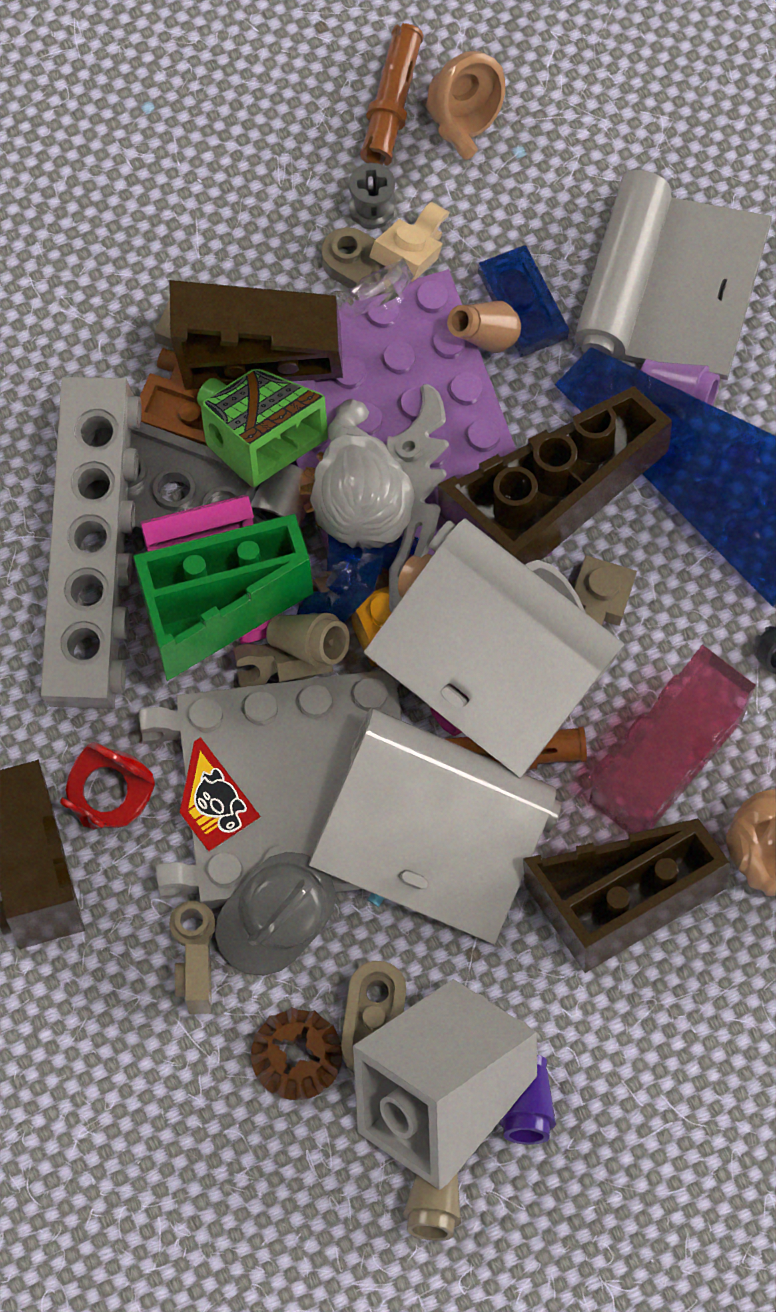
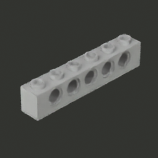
(84, 408)

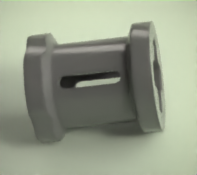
(363, 199)

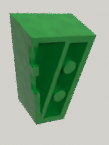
(221, 588)

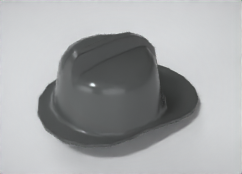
(275, 914)

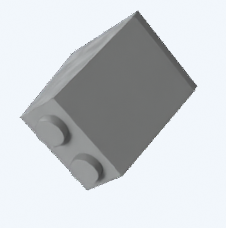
(441, 1079)

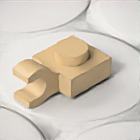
(414, 243)

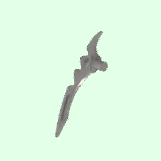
(415, 454)

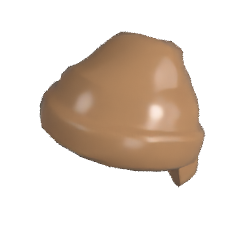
(466, 99)

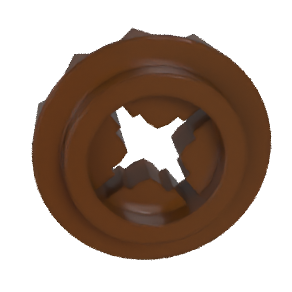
(306, 1078)

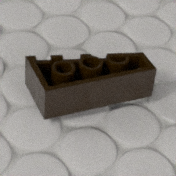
(560, 477)

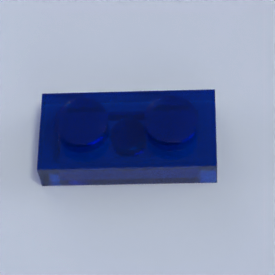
(518, 282)

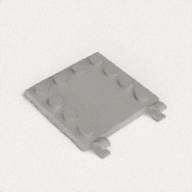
(286, 754)

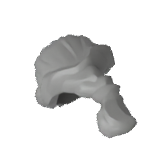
(358, 486)

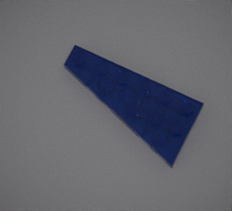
(715, 468)

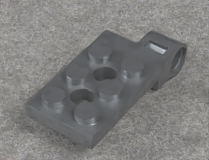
(172, 458)

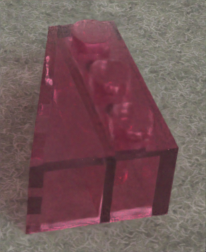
(671, 742)

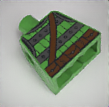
(261, 422)

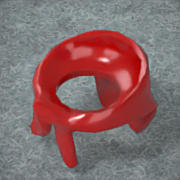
(139, 787)

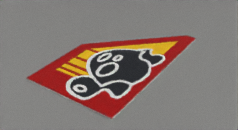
(212, 800)

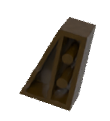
(242, 329)
(34, 871)
(627, 888)

